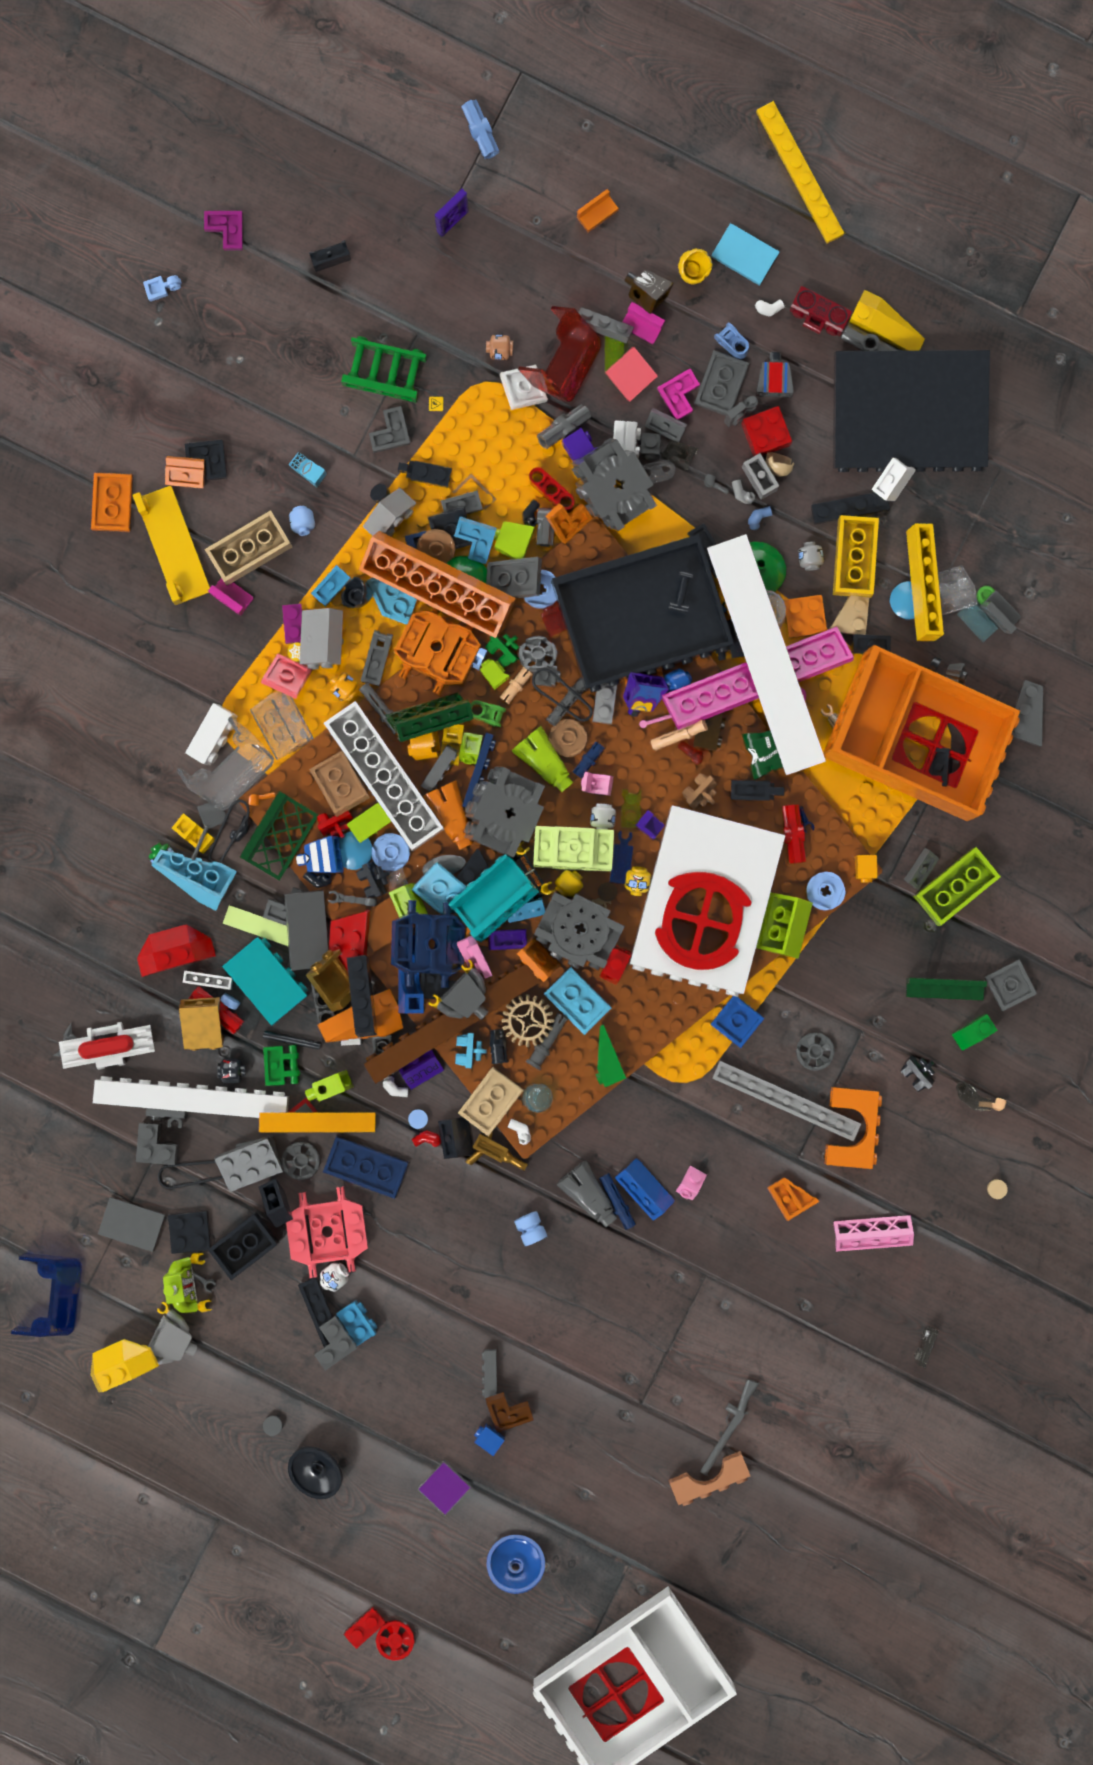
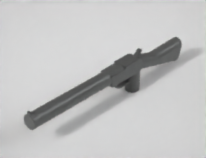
(749, 1388)

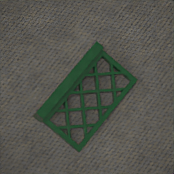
(430, 716)
(264, 827)

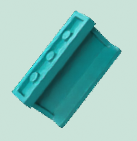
(493, 897)
(266, 980)

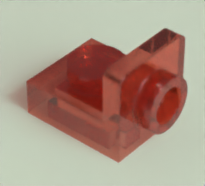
(553, 620)

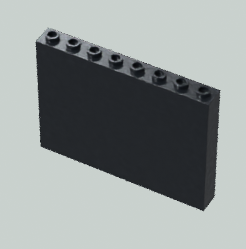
(912, 408)
(622, 617)

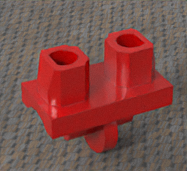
(334, 825)

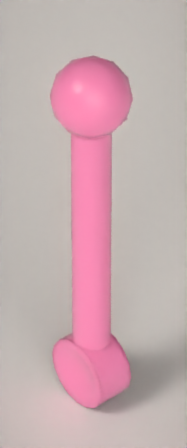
(643, 724)

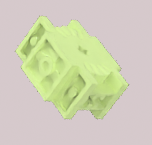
(573, 848)

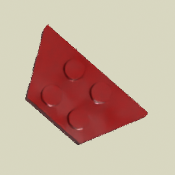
(350, 936)

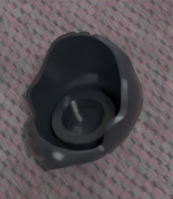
(356, 593)

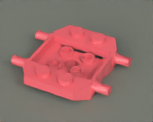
(327, 1248)

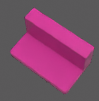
(645, 325)
(231, 596)

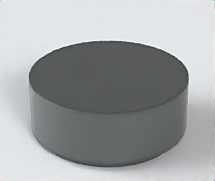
(272, 1425)

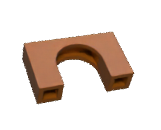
(861, 1154)

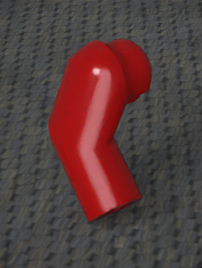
(427, 1136)

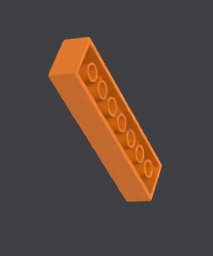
(437, 584)

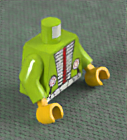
(180, 1285)

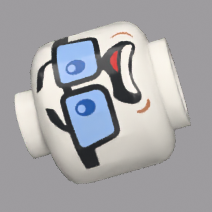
(603, 816)
(334, 1277)

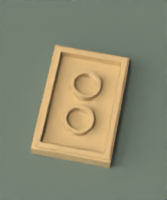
(490, 1101)

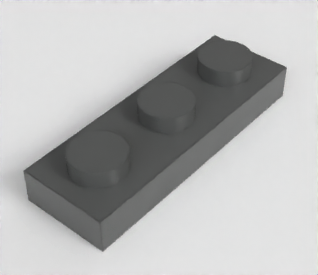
(607, 326)

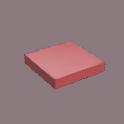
(631, 374)
(286, 676)

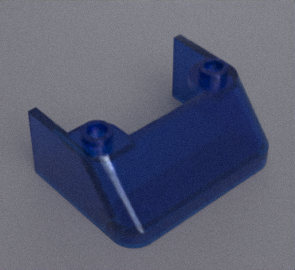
(63, 1296)

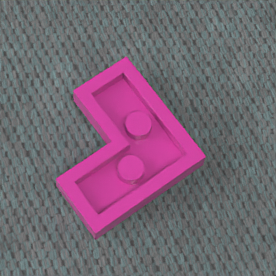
(674, 391)

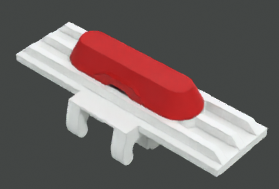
(107, 1050)

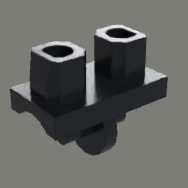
(376, 878)
(924, 1079)

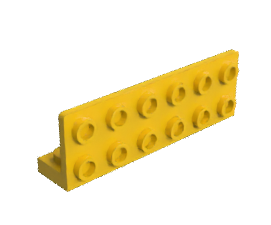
(172, 544)

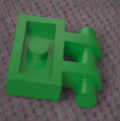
(274, 1065)

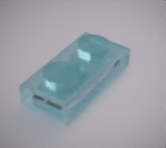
(977, 622)

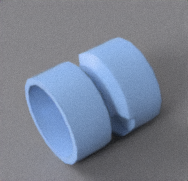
(530, 1228)

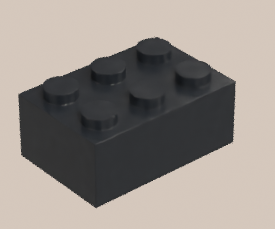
(243, 1246)

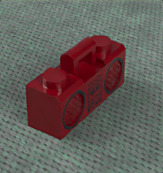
(821, 310)

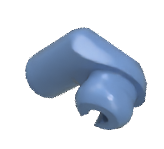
(757, 515)

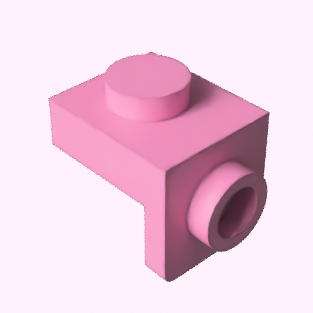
(597, 784)
(691, 1183)

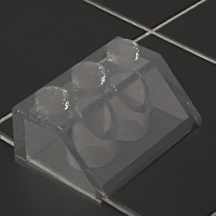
(281, 724)

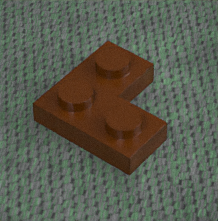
(505, 1416)

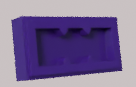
(507, 939)

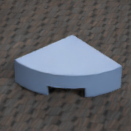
(481, 655)

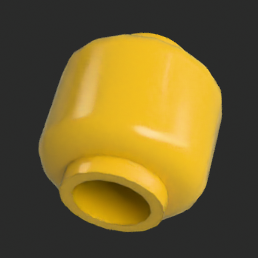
(569, 883)

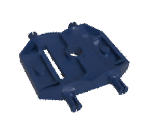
(442, 959)

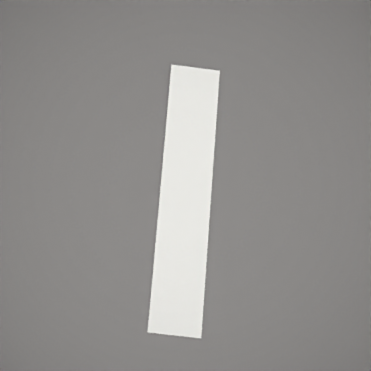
(766, 654)

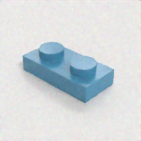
(330, 586)

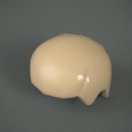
(779, 464)

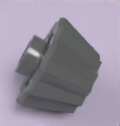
(957, 672)

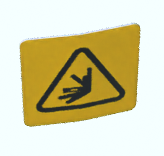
(435, 403)

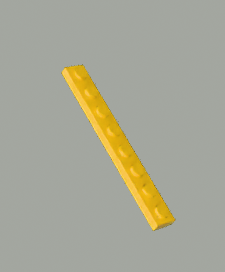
(800, 172)

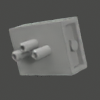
(321, 638)

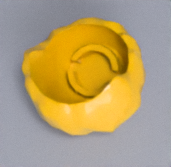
(694, 266)

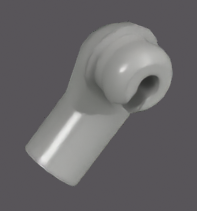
(742, 495)

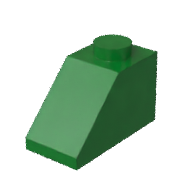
(974, 1032)

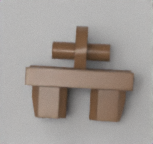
(703, 793)

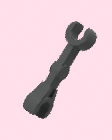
(352, 899)

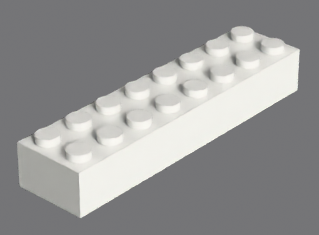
(384, 776)

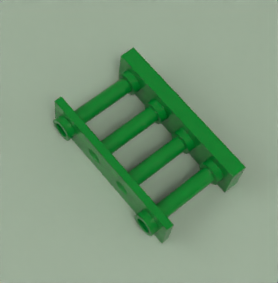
(371, 383)

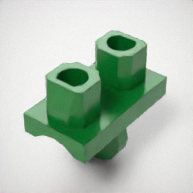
(497, 643)

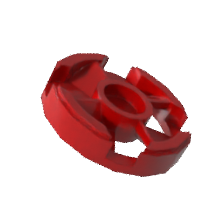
(395, 1640)

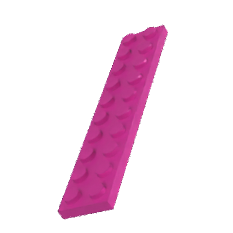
(736, 684)

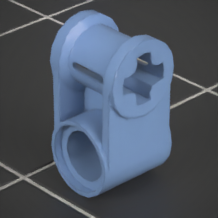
(730, 338)

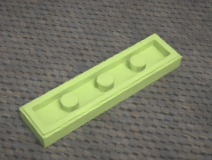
(256, 925)

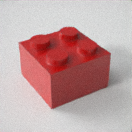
(766, 432)

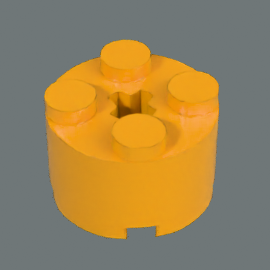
(424, 746)

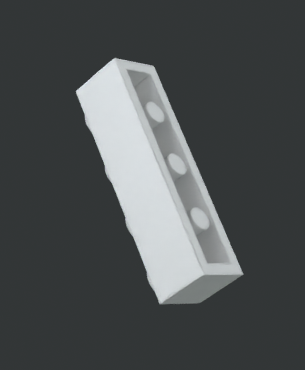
(208, 980)

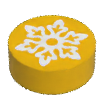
(294, 651)

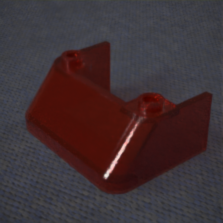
(572, 359)

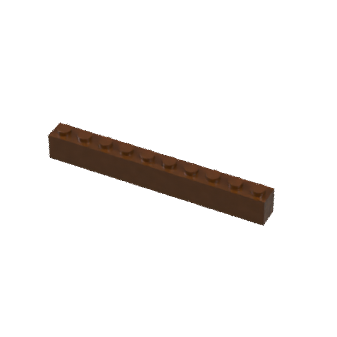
(445, 1027)

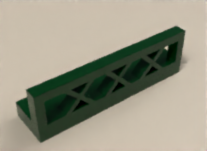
(945, 989)

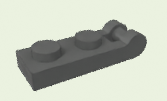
(376, 658)

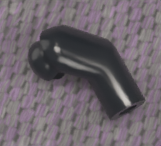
(244, 830)

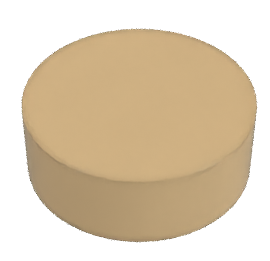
(997, 1189)

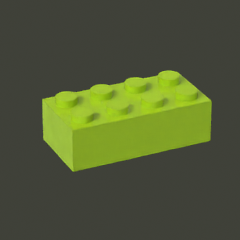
(957, 886)

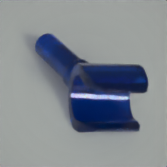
(805, 820)

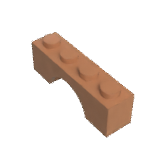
(687, 1488)

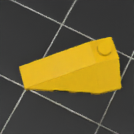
(879, 318)

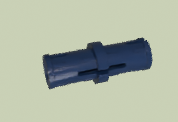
(588, 759)

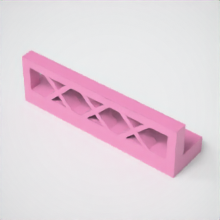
(874, 1236)

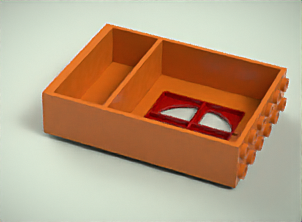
(877, 717)

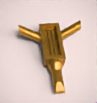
(487, 1146)

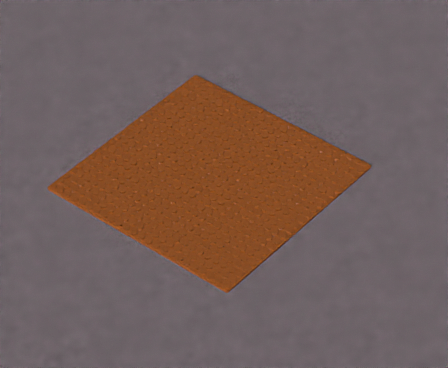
(645, 1007)

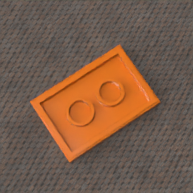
(112, 502)

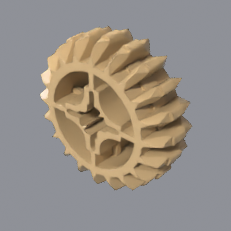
(511, 1015)

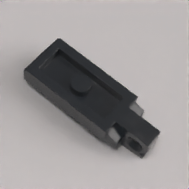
(426, 473)
(754, 790)

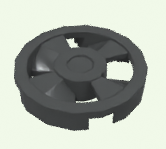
(537, 653)
(815, 1051)
(300, 1160)

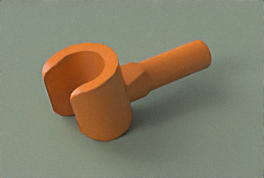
(254, 798)

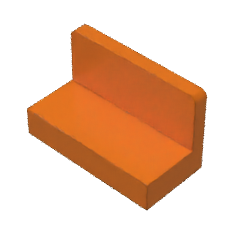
(597, 211)

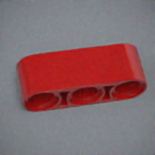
(548, 481)

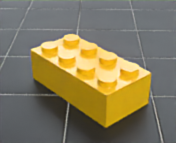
(855, 556)

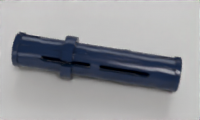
(620, 1207)

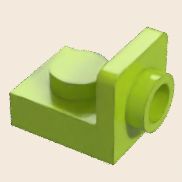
(470, 748)

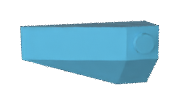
(198, 878)

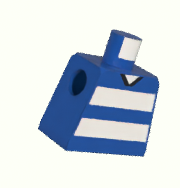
(322, 856)

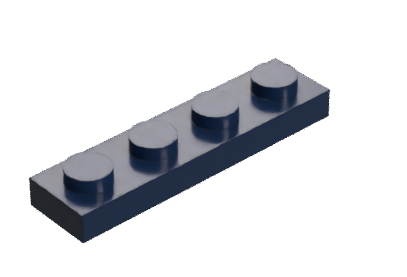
(482, 763)

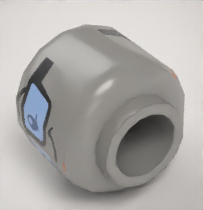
(810, 556)

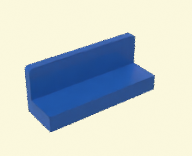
(645, 1189)

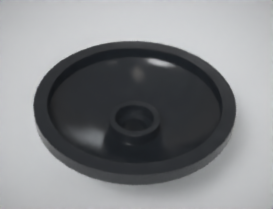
(315, 1472)

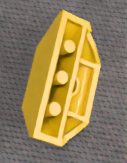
(120, 1364)

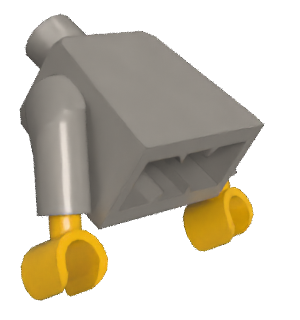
(171, 1338)

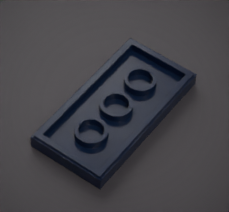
(365, 1167)

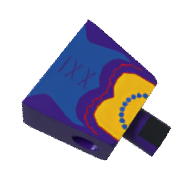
(643, 692)

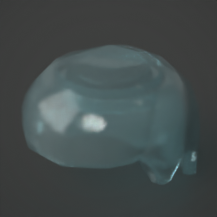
(537, 1097)

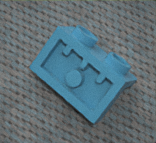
(531, 909)
(357, 1323)

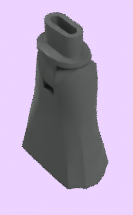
(586, 1191)

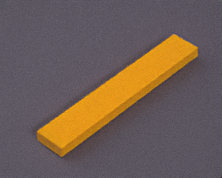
(316, 1121)

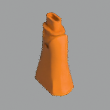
(448, 809)

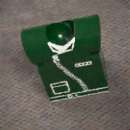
(764, 753)

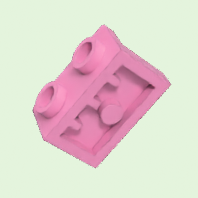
(471, 951)

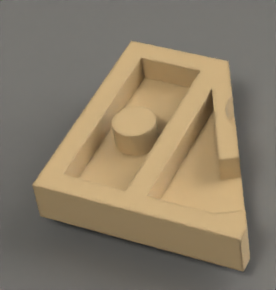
(853, 616)

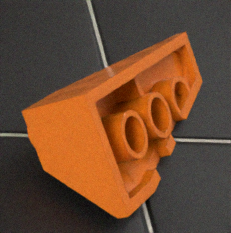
(342, 1025)

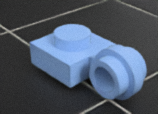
(157, 287)

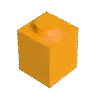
(866, 868)

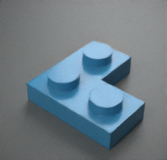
(480, 536)

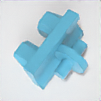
(466, 1059)

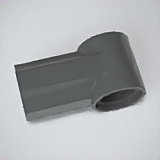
(545, 531)

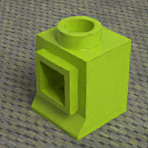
(494, 673)

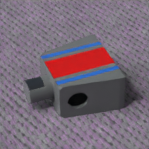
(775, 378)

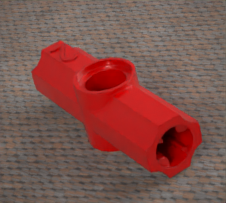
(793, 834)
(227, 1017)

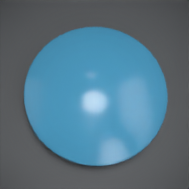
(902, 601)
(353, 852)

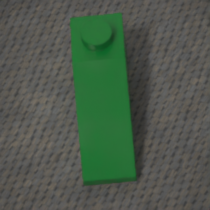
(608, 1064)

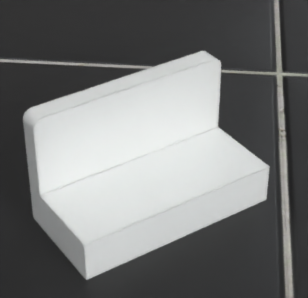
(893, 480)

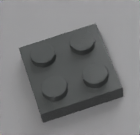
(1010, 985)

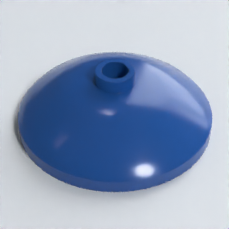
(516, 1551)

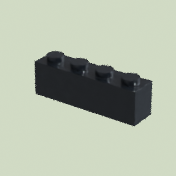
(362, 996)

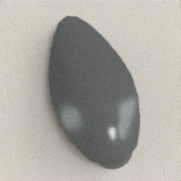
(449, 862)

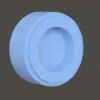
(230, 1001)
(418, 1119)

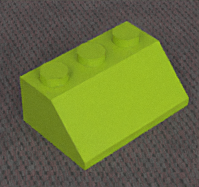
(784, 925)

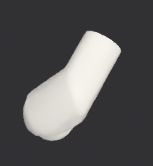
(769, 309)
(392, 1088)

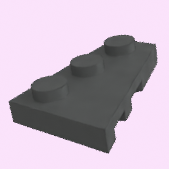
(1031, 714)

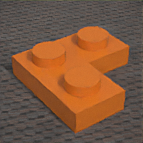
(567, 524)

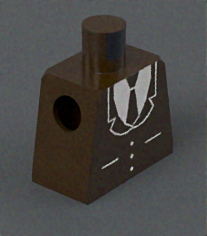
(648, 290)

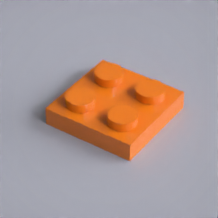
(805, 616)
(538, 959)

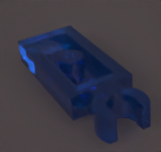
(621, 859)

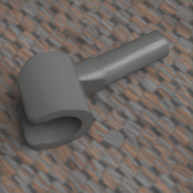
(710, 482)
(204, 1281)

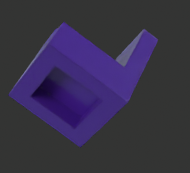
(650, 825)

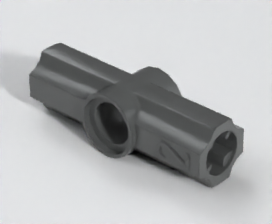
(858, 338)
(563, 426)

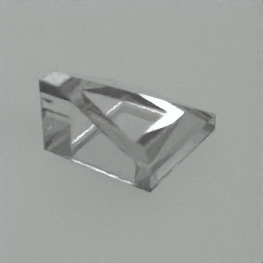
(396, 879)

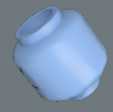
(301, 520)

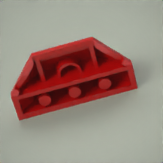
(174, 949)

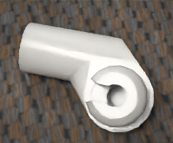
(522, 1131)

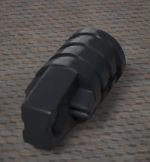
(498, 1047)

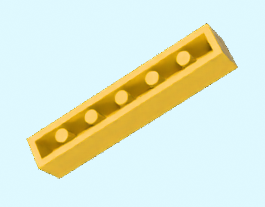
(924, 582)

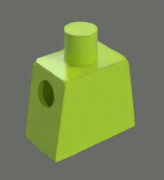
(513, 539)
(334, 1084)

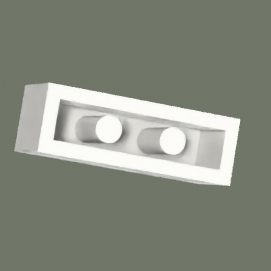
(211, 735)

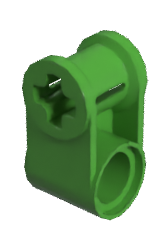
(488, 713)

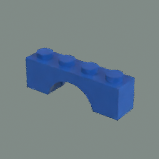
(410, 997)

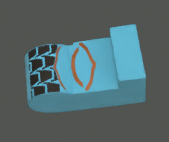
(308, 469)

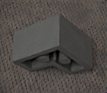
(151, 1150)

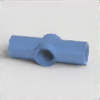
(480, 129)

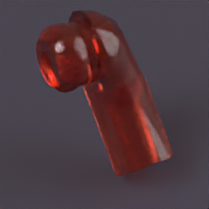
(696, 755)

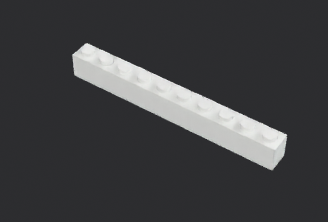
(186, 1098)

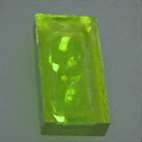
(613, 351)
(631, 802)

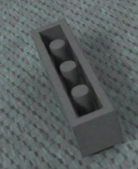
(438, 769)
(490, 1372)

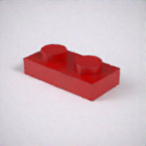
(364, 1627)

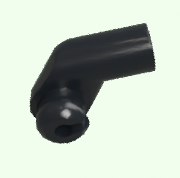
(528, 513)
(318, 881)

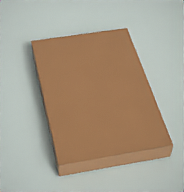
(339, 783)

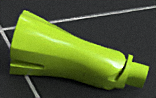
(542, 758)

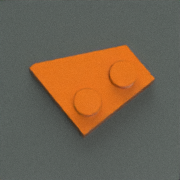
(790, 1198)

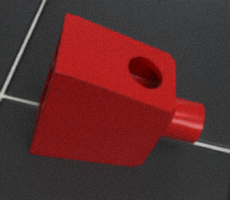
(616, 965)

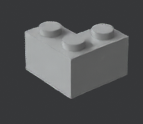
(390, 513)

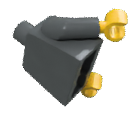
(464, 996)

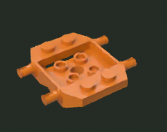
(434, 662)

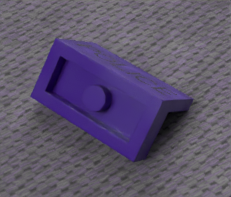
(421, 1069)

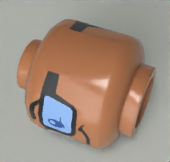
(499, 347)

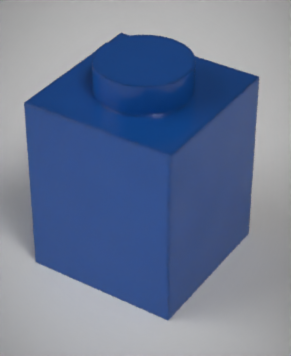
(488, 1439)

